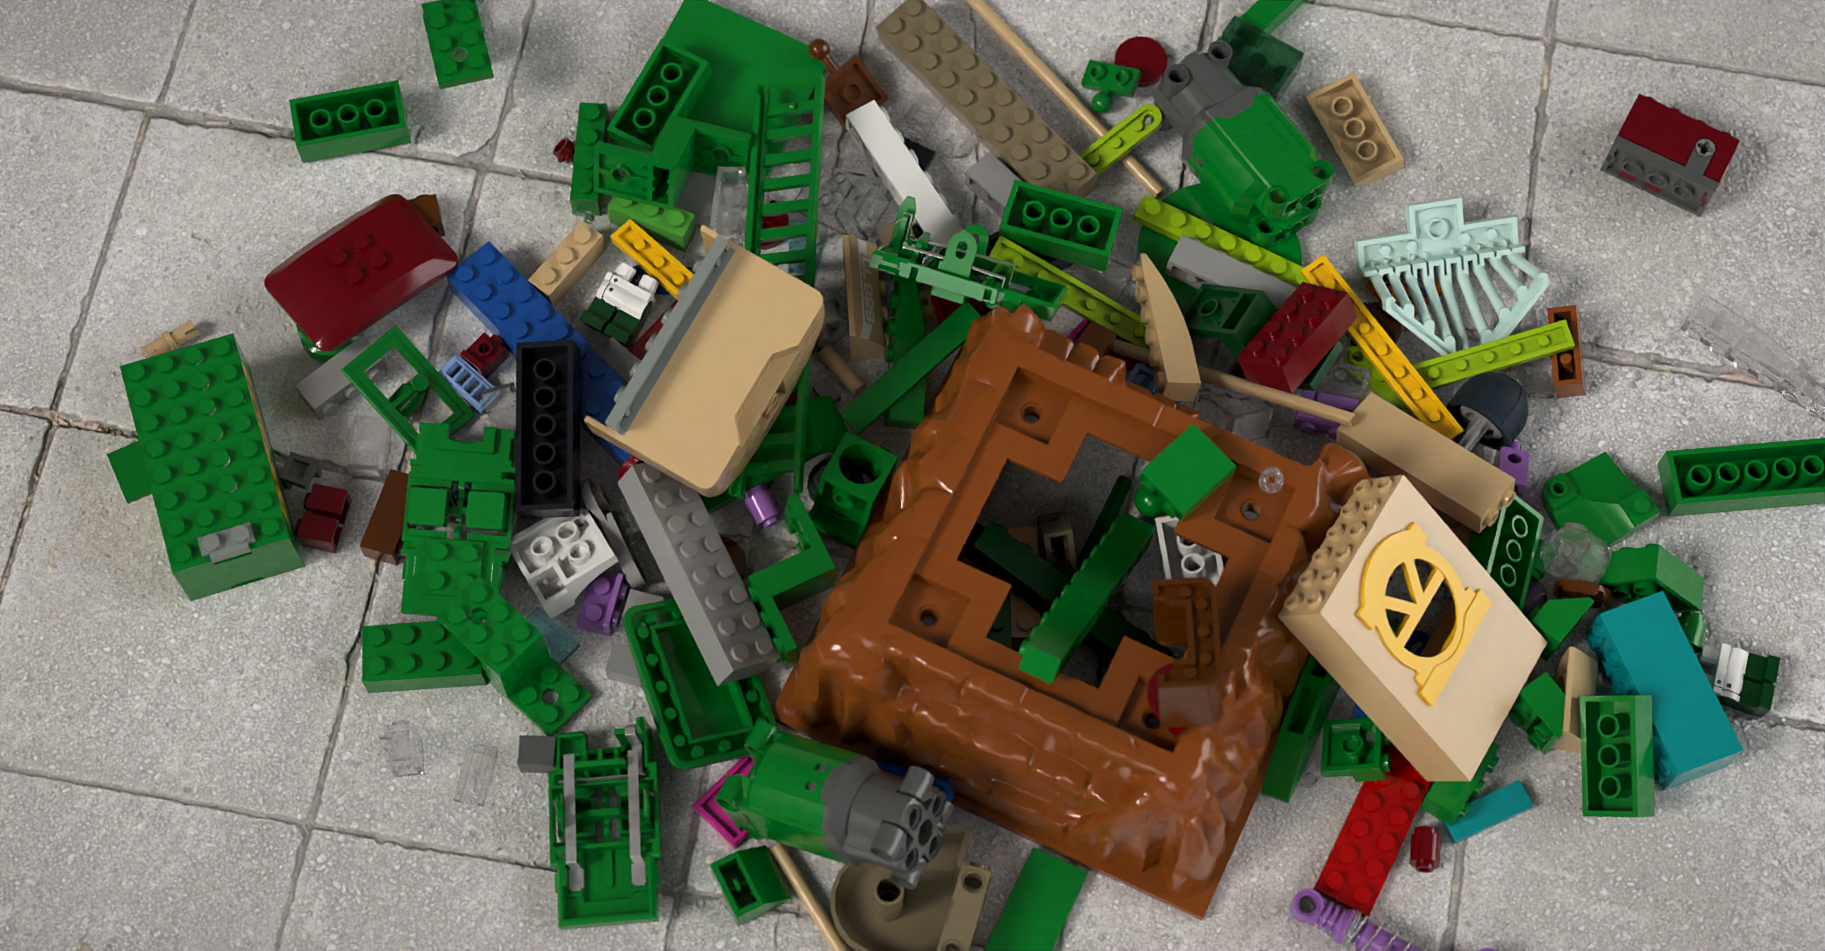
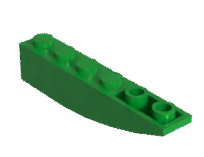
(905, 332)
(1300, 730)

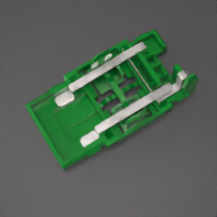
(956, 268)
(608, 879)

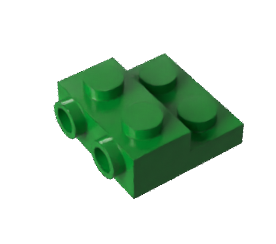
(1355, 749)

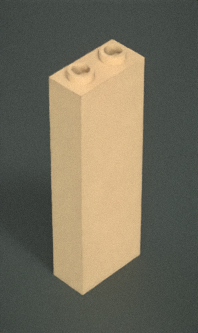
(1432, 463)

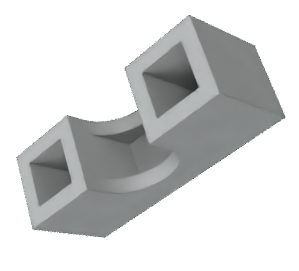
(621, 662)

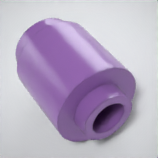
(763, 505)

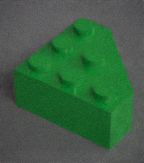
(1652, 569)

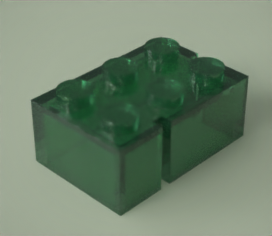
(1261, 58)

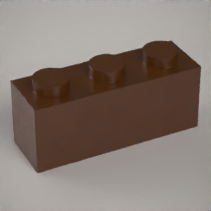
(385, 529)

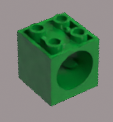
(849, 498)

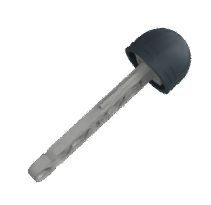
(1489, 410)

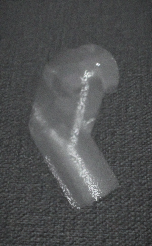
(1311, 774)

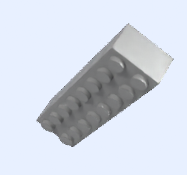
(699, 574)

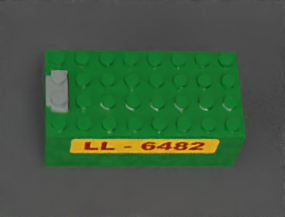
(211, 467)

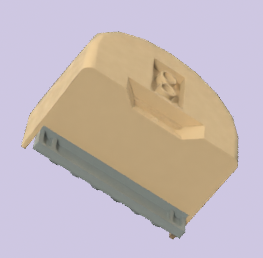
(716, 368)

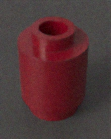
(1425, 849)

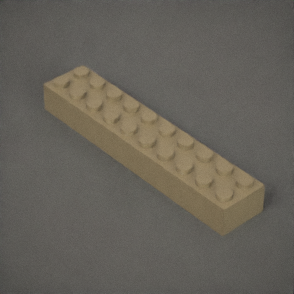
(983, 100)

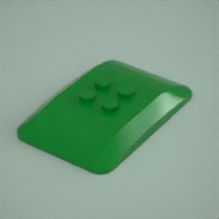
(692, 714)

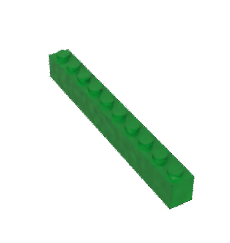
(1085, 598)

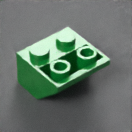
(1540, 712)
(750, 883)

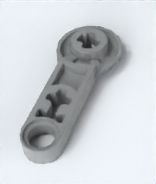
(599, 504)

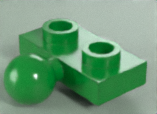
(1109, 80)

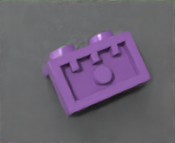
(601, 604)

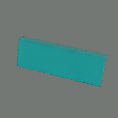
(1490, 811)

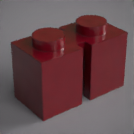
(325, 509)

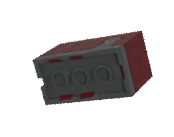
(1670, 155)

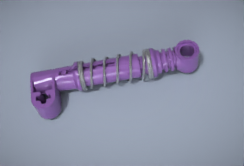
(1348, 927)

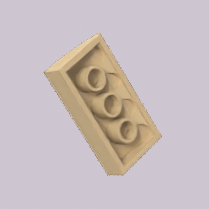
(1355, 130)

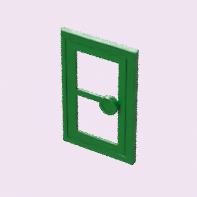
(426, 376)

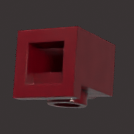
(486, 362)

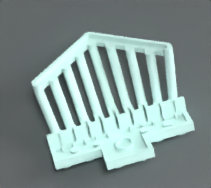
(1442, 238)

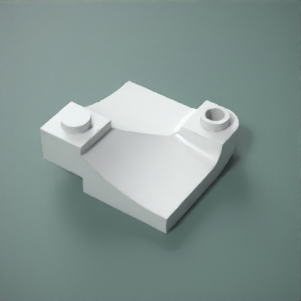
(561, 558)

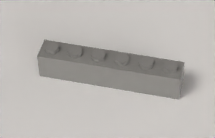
(1198, 264)

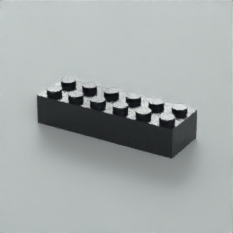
(547, 429)

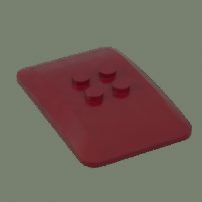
(360, 271)

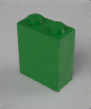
(1186, 473)

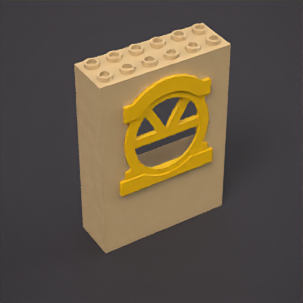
(1459, 690)

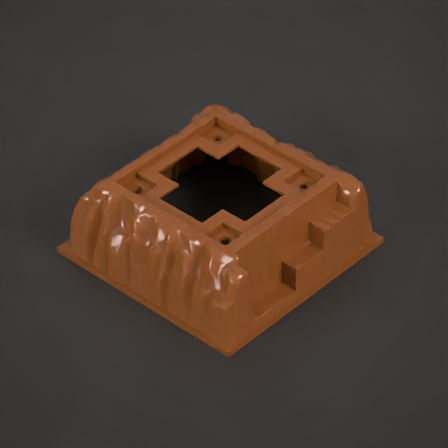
(1063, 757)

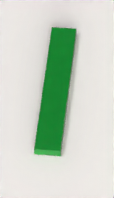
(909, 370)

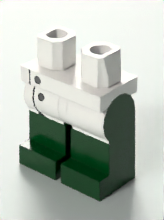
(620, 306)
(1741, 678)

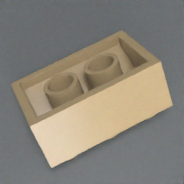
(1576, 677)

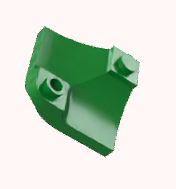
(1598, 499)

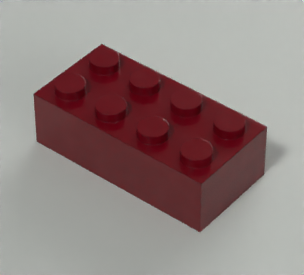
(1297, 337)

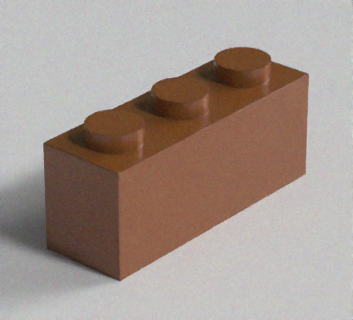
(1568, 365)

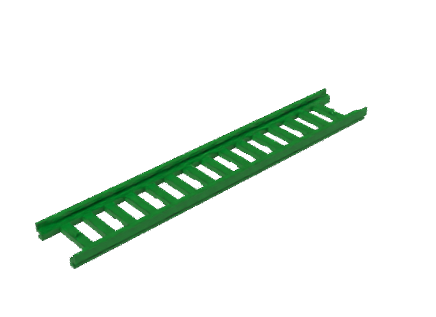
(756, 235)

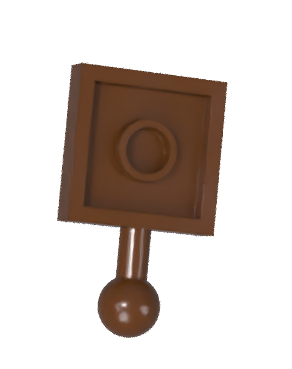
(848, 85)

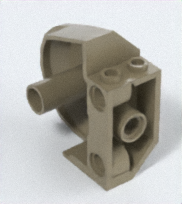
(932, 917)

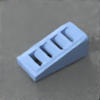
(451, 368)

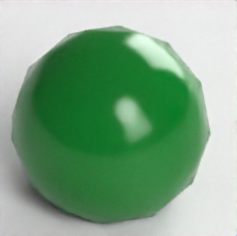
(1147, 505)

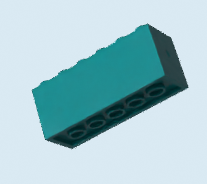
(1649, 654)

